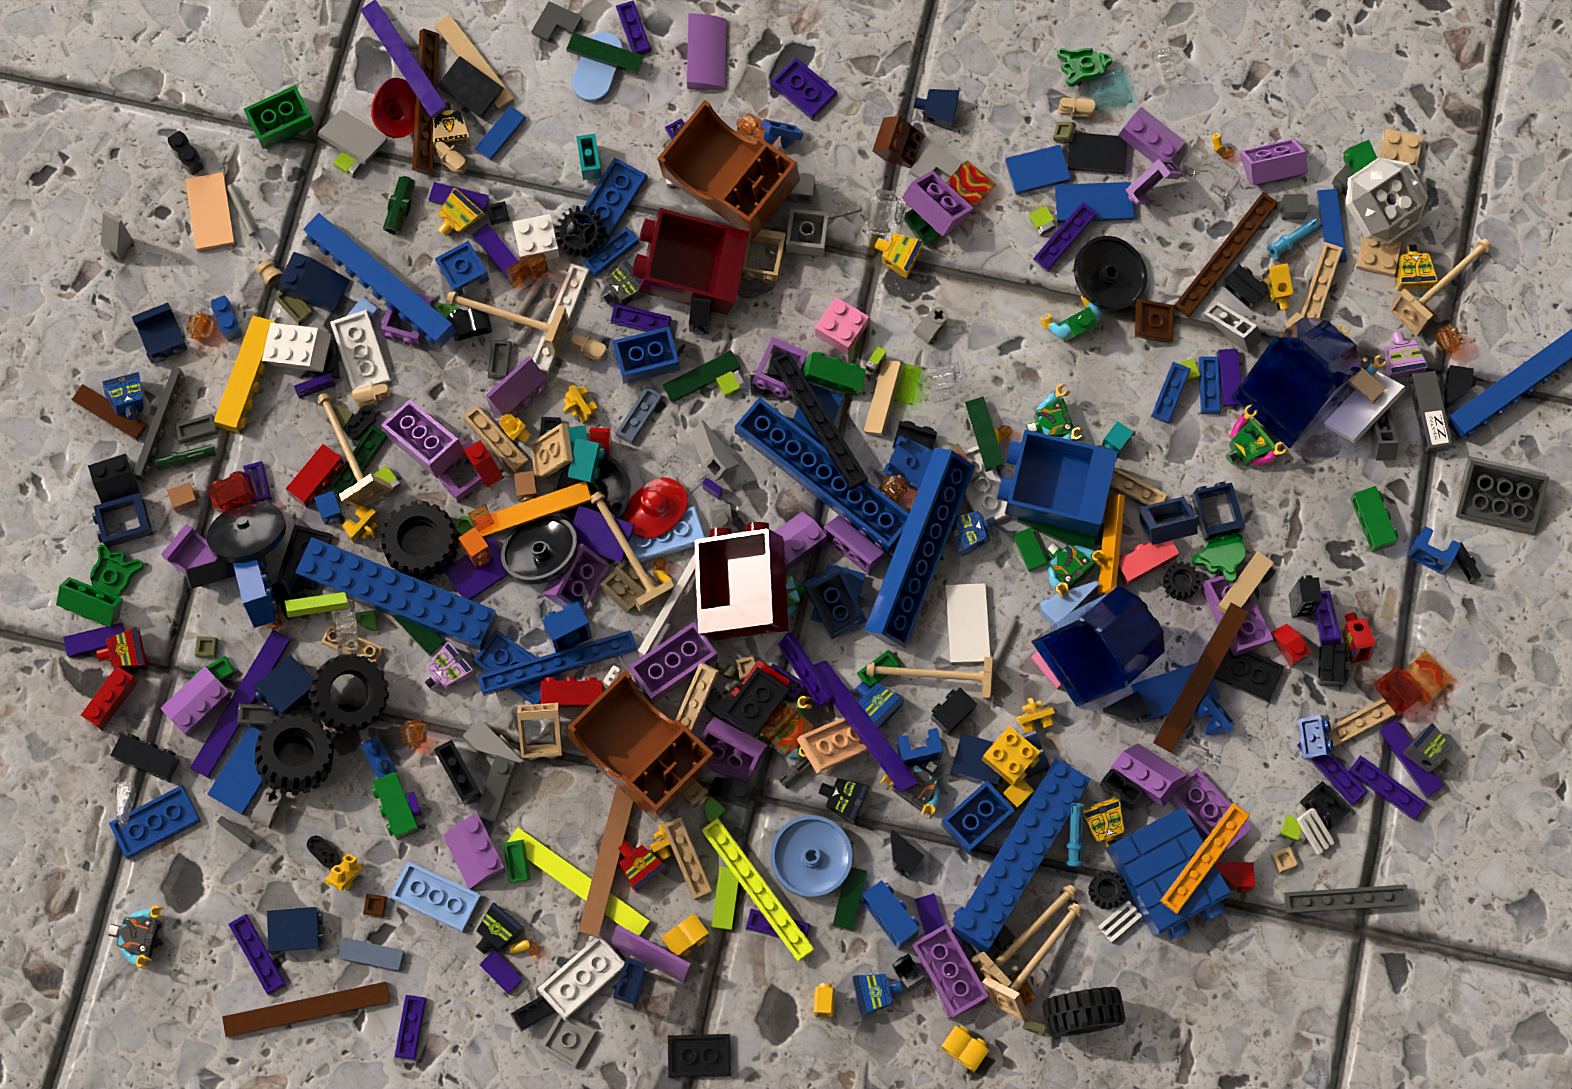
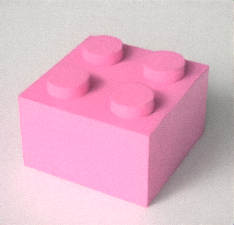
(841, 326)

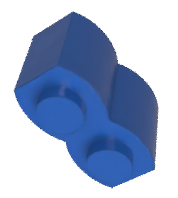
(226, 318)

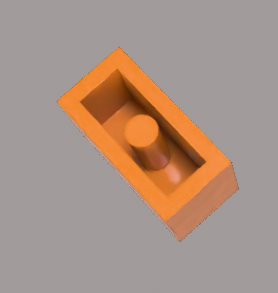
(475, 547)

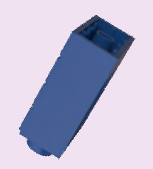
(1058, 482)
(1153, 861)

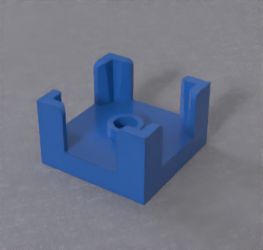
(461, 267)
(909, 461)
(1430, 556)
(921, 754)

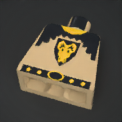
(450, 128)

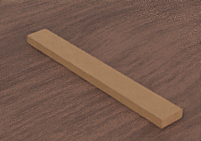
(606, 864)

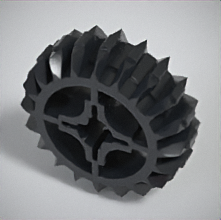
(587, 229)

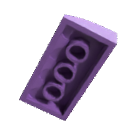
(706, 51)
(1253, 631)
(1204, 805)
(651, 954)
(950, 970)

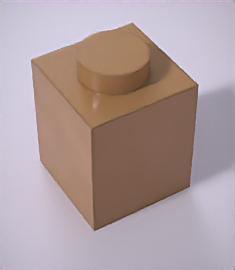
(525, 486)
(183, 497)

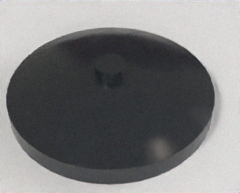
(1110, 273)
(612, 482)
(246, 532)
(540, 550)

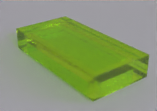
(907, 384)

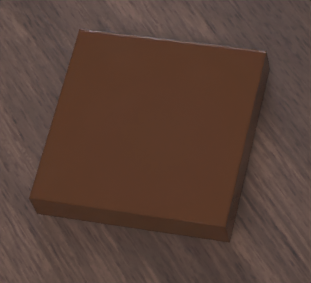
(1154, 321)

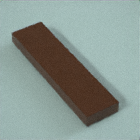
(102, 409)

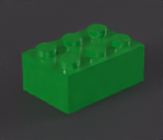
(279, 117)

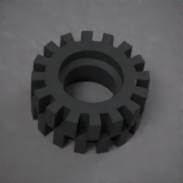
(1176, 591)
(1102, 901)

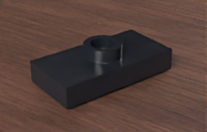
(1467, 564)
(532, 1013)

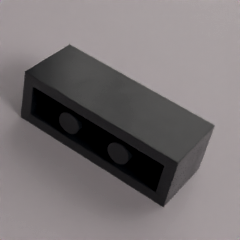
(1305, 596)
(145, 757)
(458, 772)

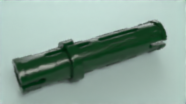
(162, 463)

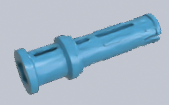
(1287, 243)
(1075, 844)

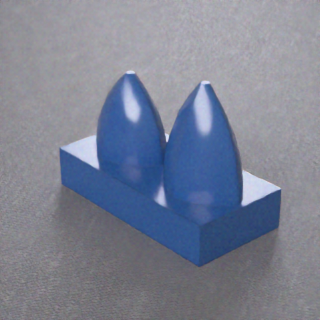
(788, 132)
(1211, 707)
(378, 757)

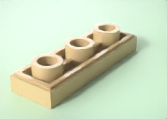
(365, 647)

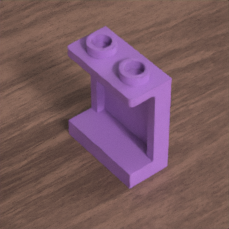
(1144, 183)
(188, 550)

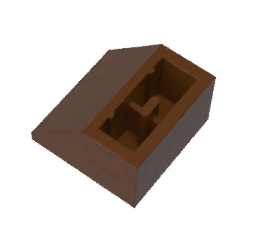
(898, 141)

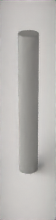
(241, 210)
(528, 299)
(537, 316)
(1003, 643)

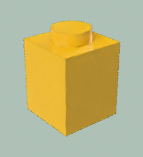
(1017, 794)

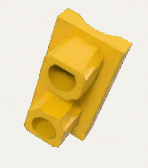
(576, 405)
(514, 428)
(364, 527)
(1043, 714)
(659, 847)
(343, 874)

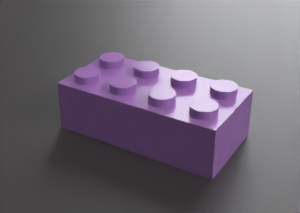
(423, 438)
(672, 662)

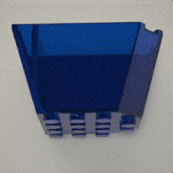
(1299, 378)
(1101, 645)

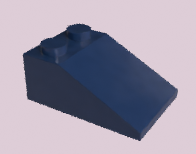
(312, 282)
(834, 601)

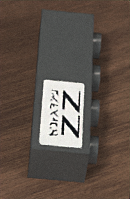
(1430, 412)

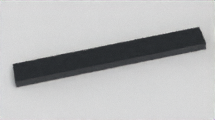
(819, 420)

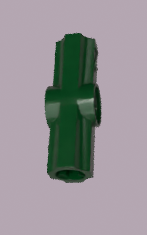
(399, 205)

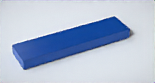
(1331, 220)

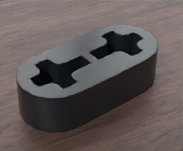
(357, 420)
(326, 849)

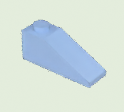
(1057, 608)

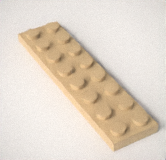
(1374, 255)

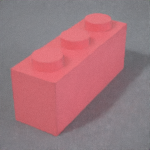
(1145, 560)

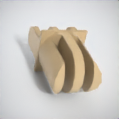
(1076, 107)
(451, 158)
(589, 347)
(370, 394)

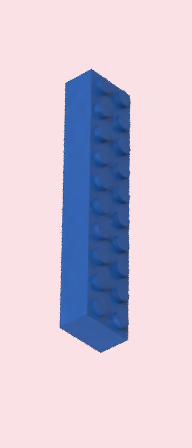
(814, 470)
(920, 548)
(396, 594)
(1020, 856)

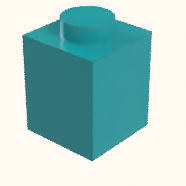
(1117, 437)

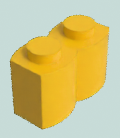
(685, 936)
(824, 1001)
(965, 1048)

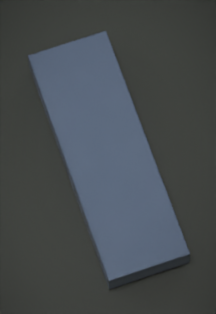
(639, 415)
(371, 954)

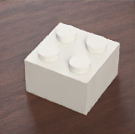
(536, 237)

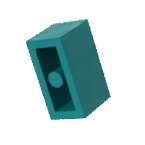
(589, 156)
(586, 460)

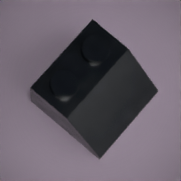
(114, 478)

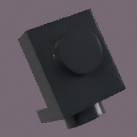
(908, 972)

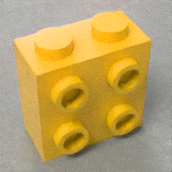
(1011, 756)

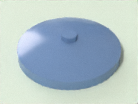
(811, 856)

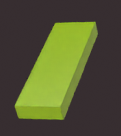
(316, 604)
(725, 900)

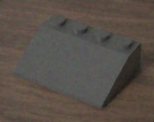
(1501, 495)

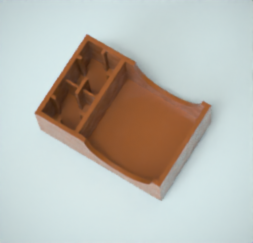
(727, 171)
(639, 747)

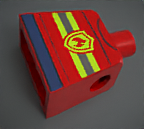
(1358, 638)
(124, 649)
(639, 865)

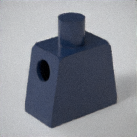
(939, 107)

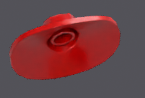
(394, 108)
(657, 507)

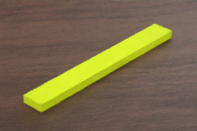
(578, 882)
(758, 890)

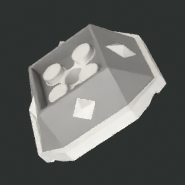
(1368, 199)

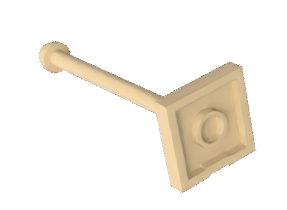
(1413, 312)
(555, 330)
(367, 489)
(653, 593)
(983, 676)
(986, 967)
(1008, 998)

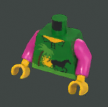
(1251, 443)

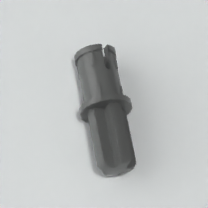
(795, 772)

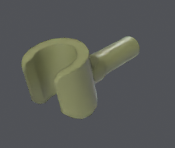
(729, 672)

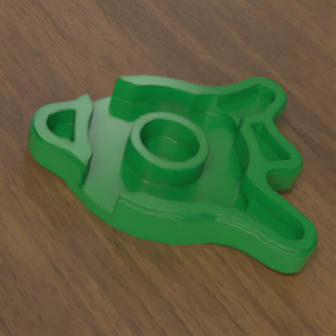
(1083, 64)
(1222, 554)
(111, 571)

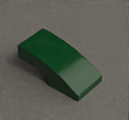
(920, 227)

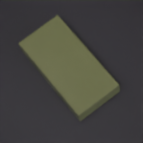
(294, 307)

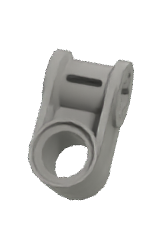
(930, 327)
(267, 810)

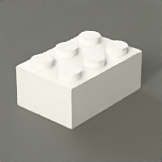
(296, 347)

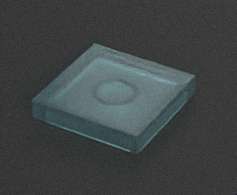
(1110, 89)

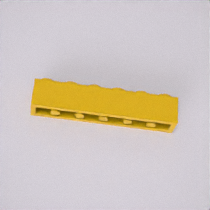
(244, 378)

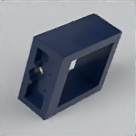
(1229, 528)
(1169, 530)
(126, 536)
(629, 990)

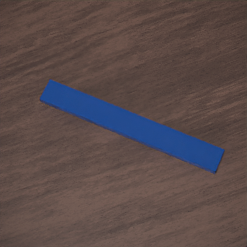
(556, 663)

